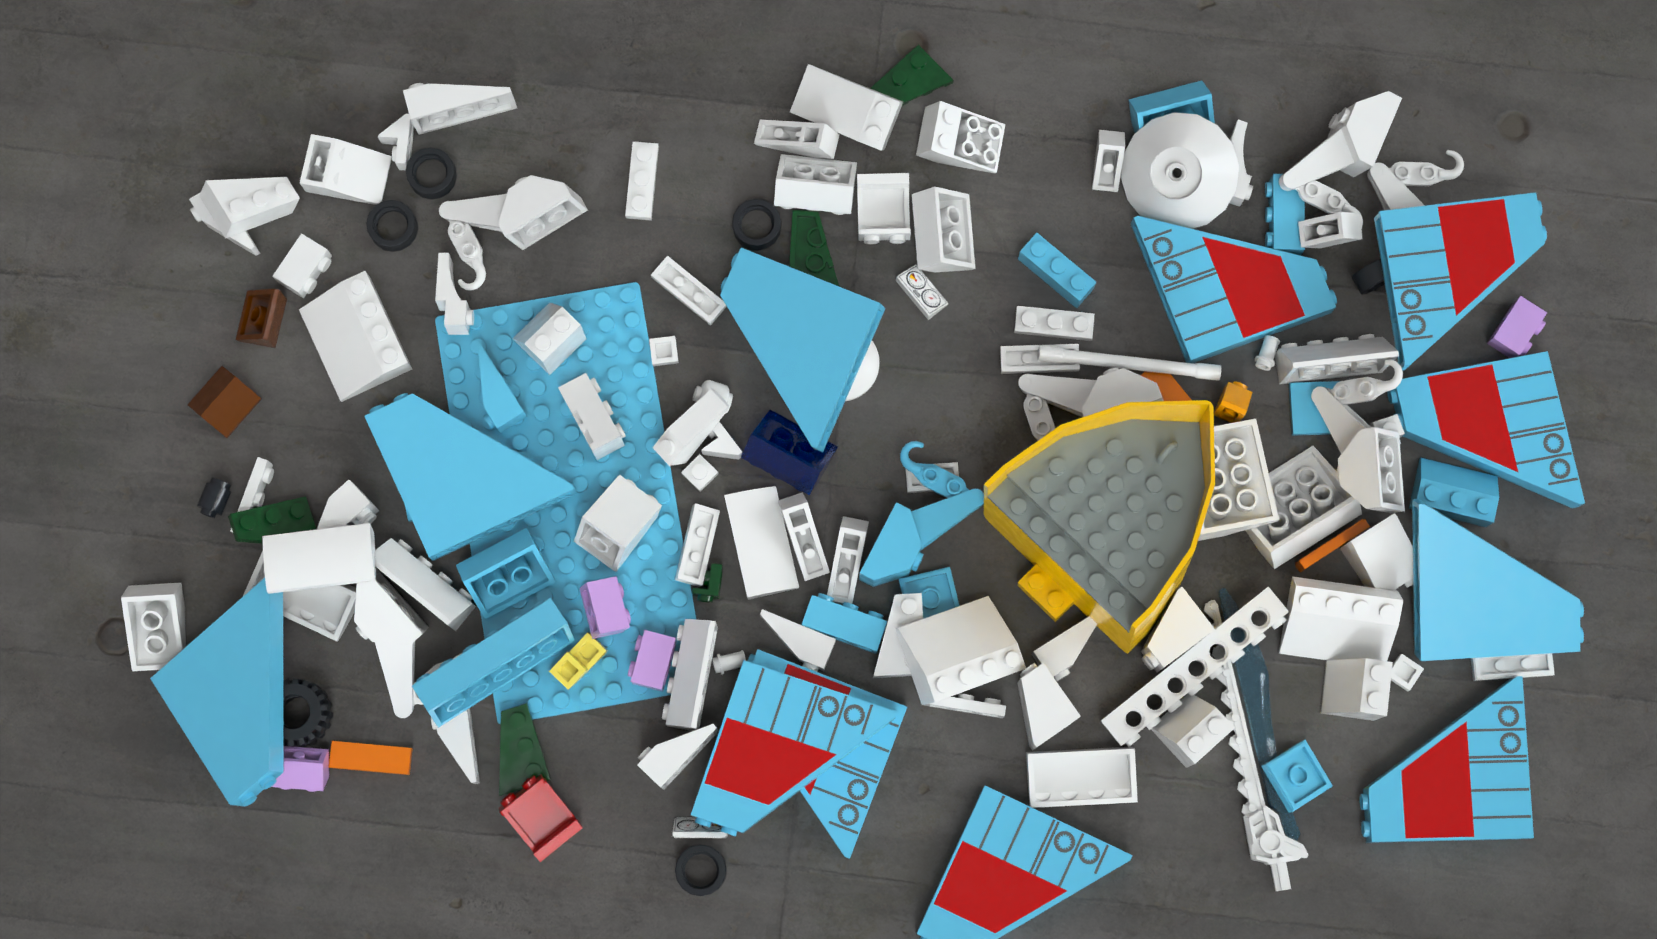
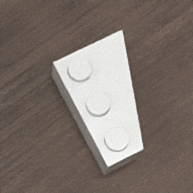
(248, 202)
(593, 415)
(891, 659)

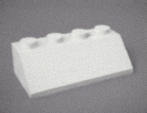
(422, 583)
(691, 674)

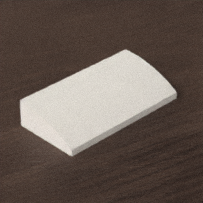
(761, 542)
(319, 558)
(319, 609)
(1081, 777)

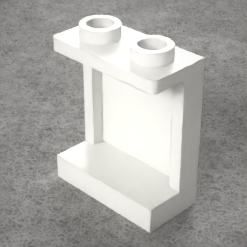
(883, 207)

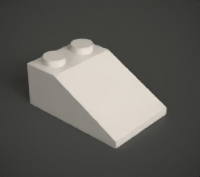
(154, 624)
(672, 756)

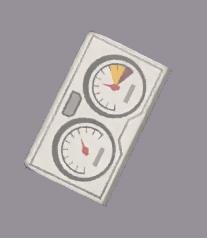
(921, 291)
(687, 828)

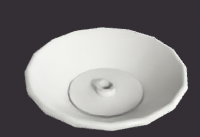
(1206, 165)

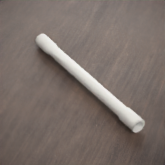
(1196, 370)

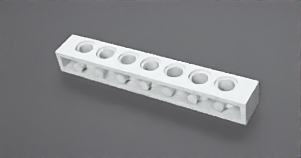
(1264, 602)

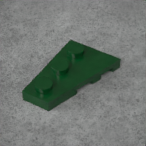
(913, 77)
(809, 247)
(271, 520)
(519, 750)

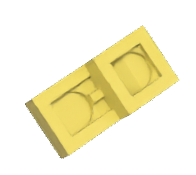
(578, 661)

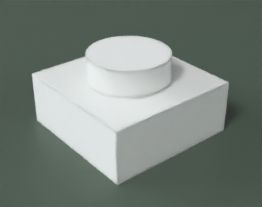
(663, 351)
(699, 473)
(1405, 672)

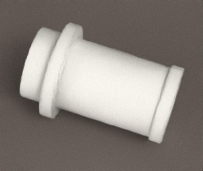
(1267, 353)
(728, 661)

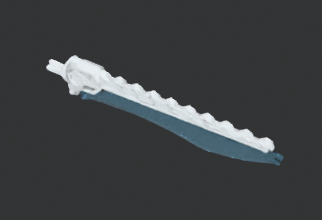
(1262, 825)

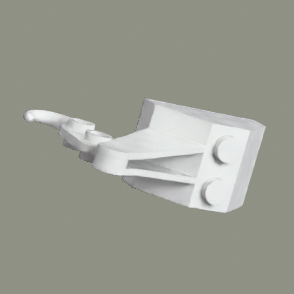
(1350, 147)
(1392, 182)
(523, 215)
(1082, 395)
(1369, 455)
(393, 627)

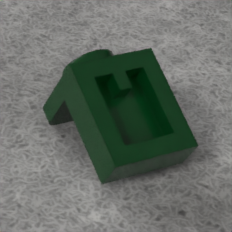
(713, 580)

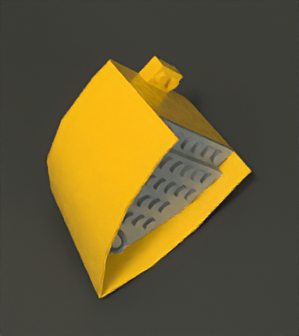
(1109, 511)

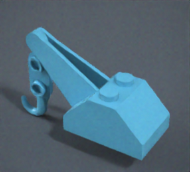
(909, 531)

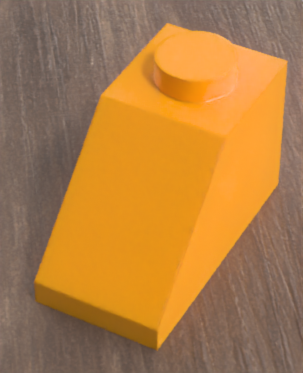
(1233, 402)

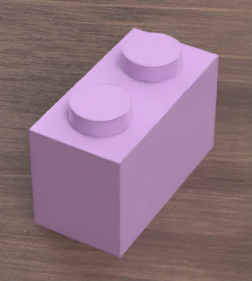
(1517, 328)
(605, 607)
(652, 660)
(304, 769)

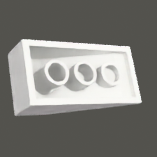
(447, 105)
(846, 107)

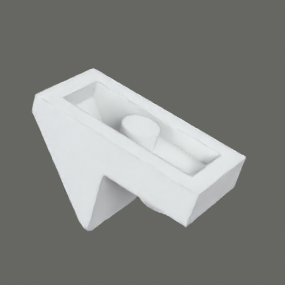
(399, 134)
(722, 446)

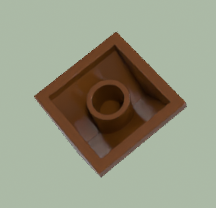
(261, 317)
(224, 401)

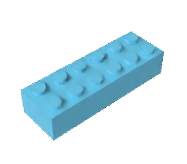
(493, 662)

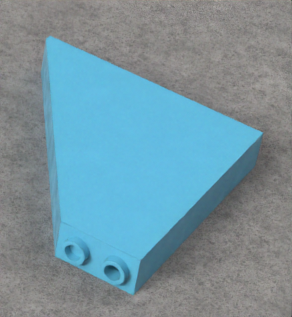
(803, 334)
(456, 477)
(1482, 600)
(231, 695)

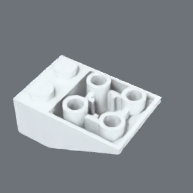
(960, 138)
(344, 170)
(347, 507)

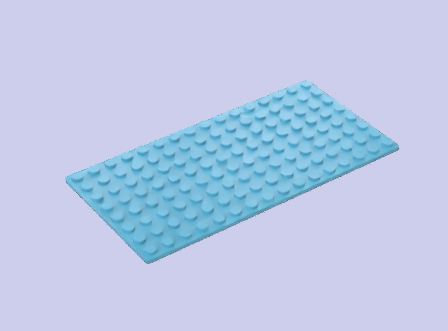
(621, 362)

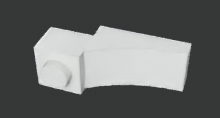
(1243, 188)
(457, 311)

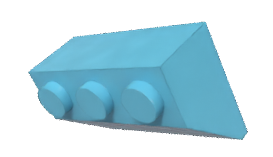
(1188, 99)
(1457, 492)
(505, 573)

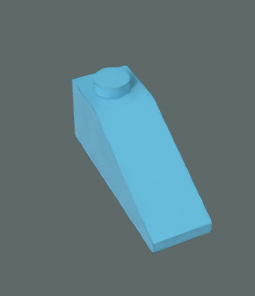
(497, 397)

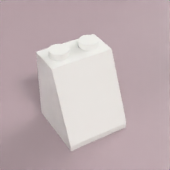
(551, 337)
(617, 522)
(1382, 555)
(1175, 632)
(1356, 688)
(1043, 705)
(1192, 729)

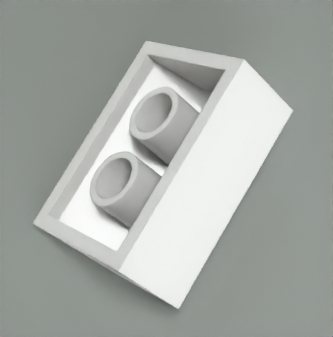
(815, 184)
(943, 230)

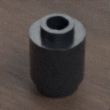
(214, 498)

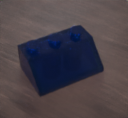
(786, 453)

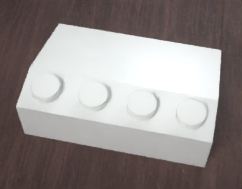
(354, 336)
(1333, 359)
(1242, 482)
(1307, 505)
(1339, 621)
(959, 650)

